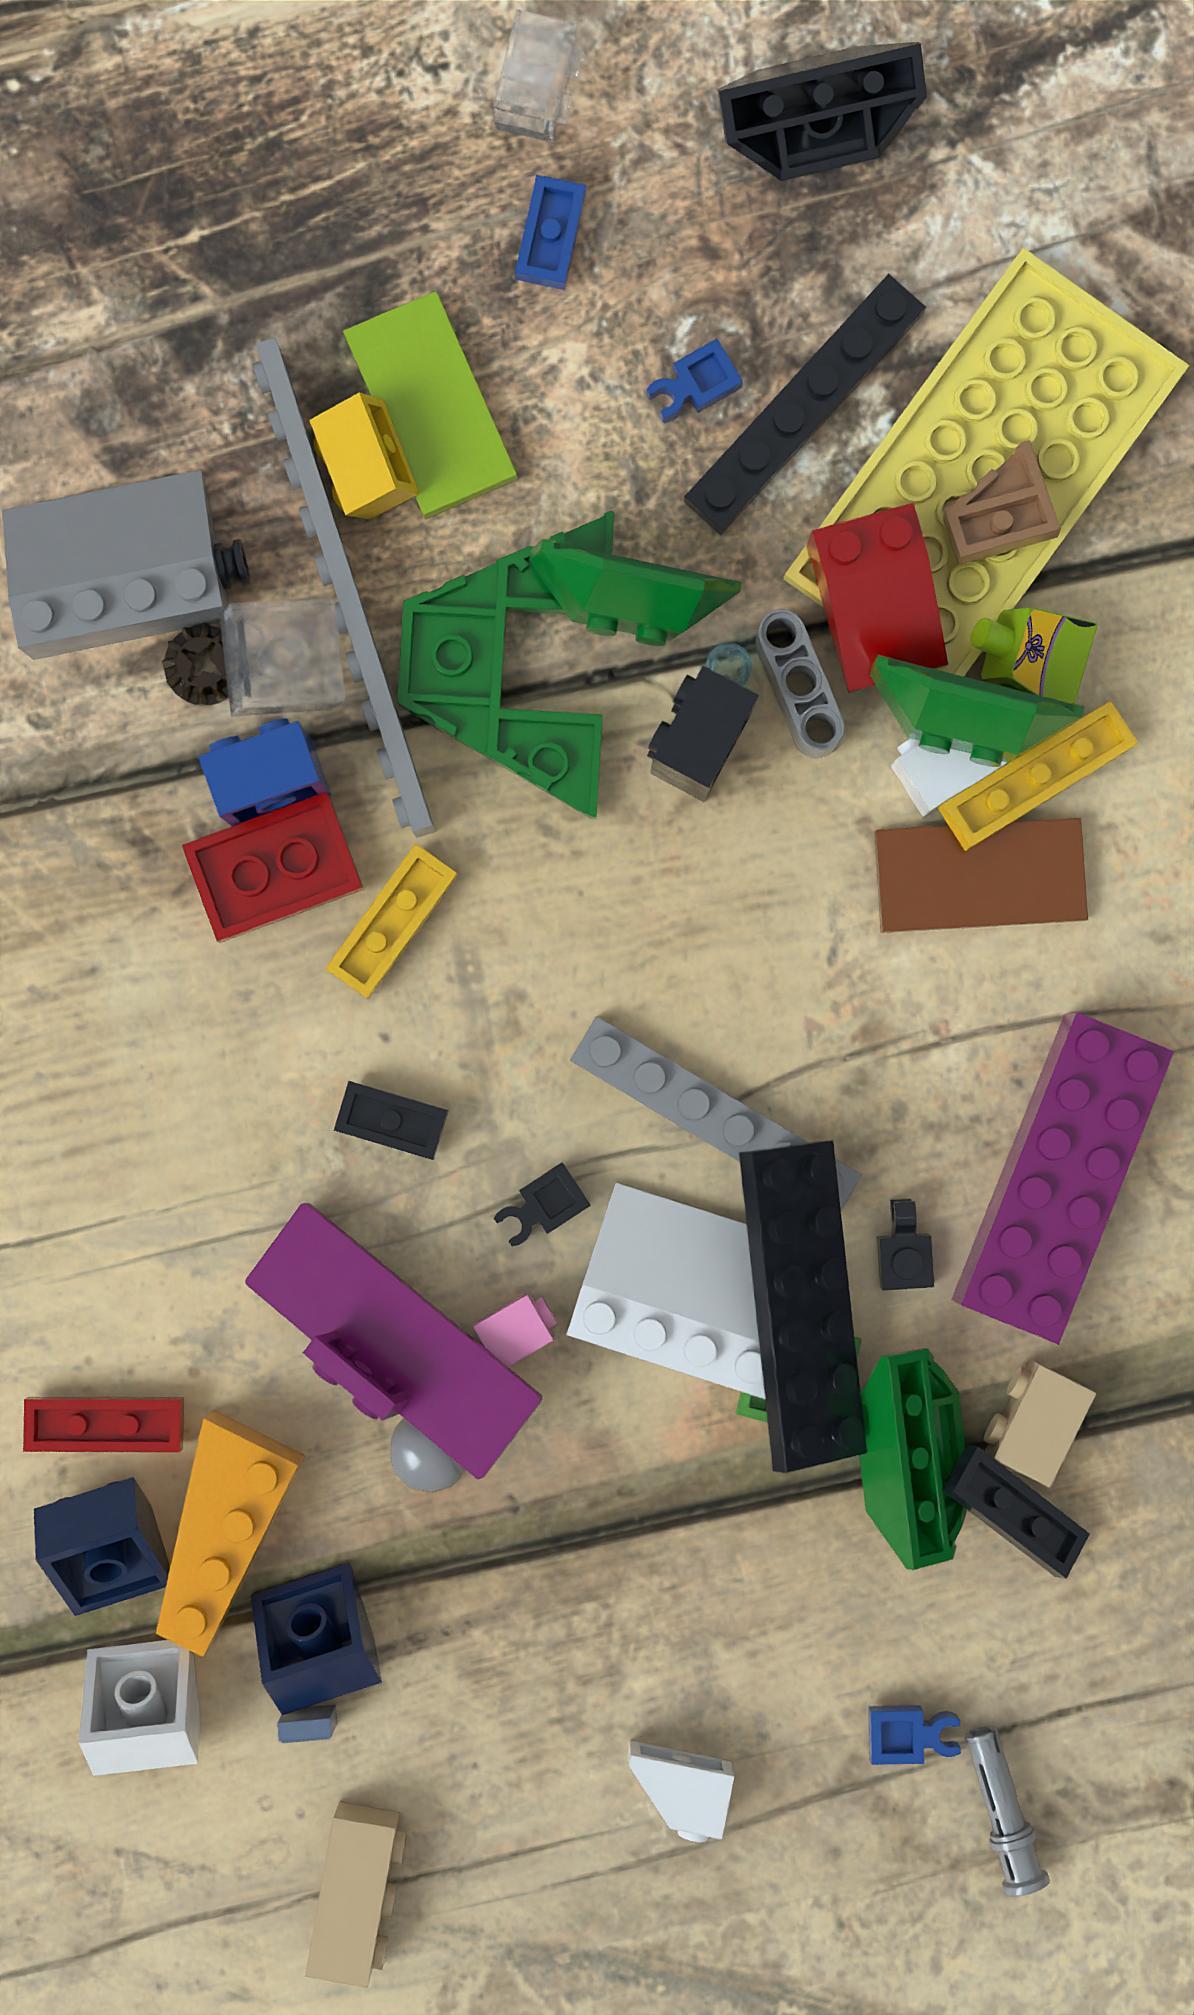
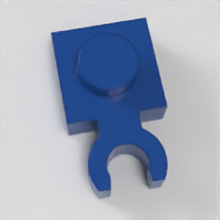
(701, 378)
(901, 1735)

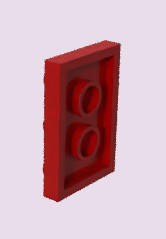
(272, 867)

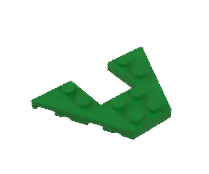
(456, 673)

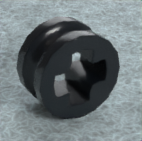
(232, 564)

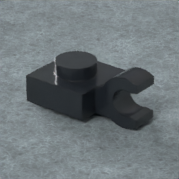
(905, 1256)

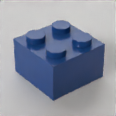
(263, 771)

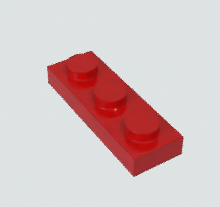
(103, 1424)

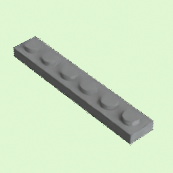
(686, 1097)

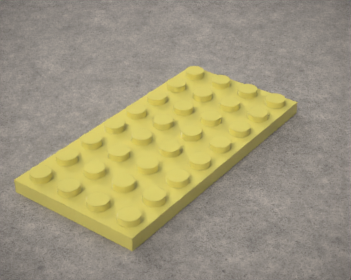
(1027, 366)

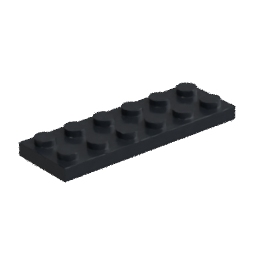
(802, 1305)

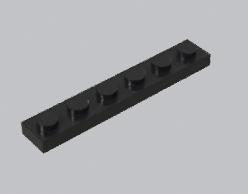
(804, 404)

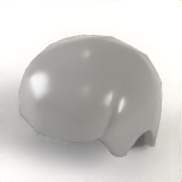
(420, 1461)

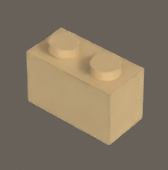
(1038, 1422)

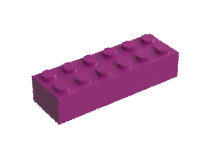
(1062, 1176)

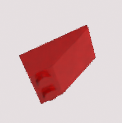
(878, 592)

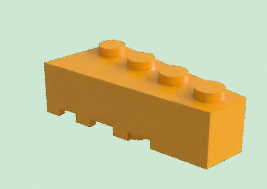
(226, 1514)

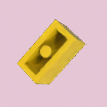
(363, 457)

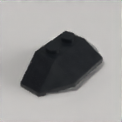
(823, 108)

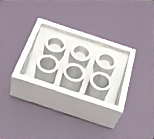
(672, 1290)

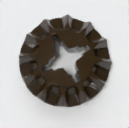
(179, 670)

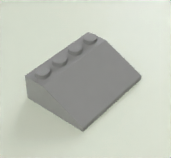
(112, 565)

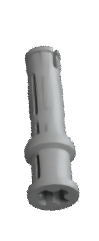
(1010, 1833)

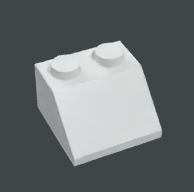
(139, 1708)

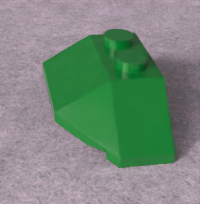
(628, 593)
(968, 713)
(911, 1450)

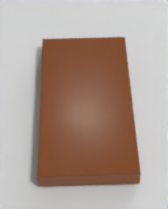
(1010, 879)

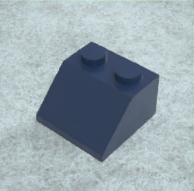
(101, 1546)
(314, 1639)

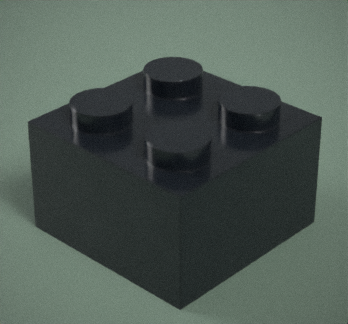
(703, 733)

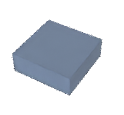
(308, 1724)

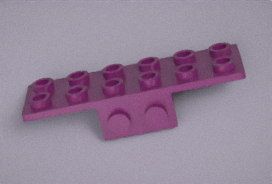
(391, 1343)

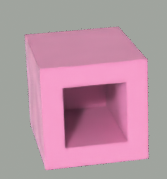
(517, 1328)

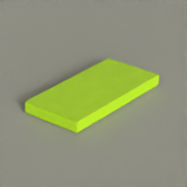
(433, 402)

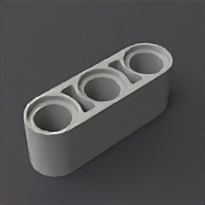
(801, 659)

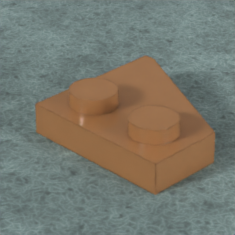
(1003, 511)

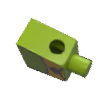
(1035, 651)

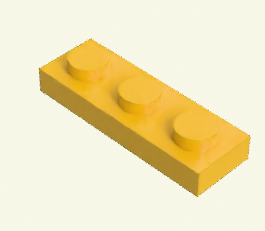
(391, 921)

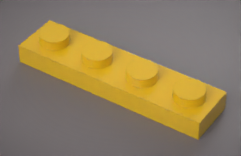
(1037, 775)

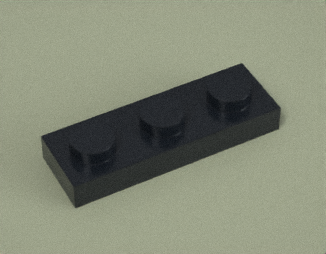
(1016, 1511)

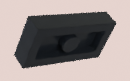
(391, 1120)

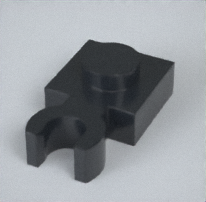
(549, 1199)

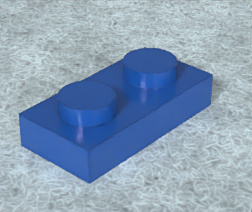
(550, 232)

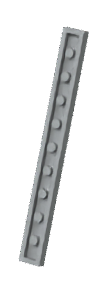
(336, 570)

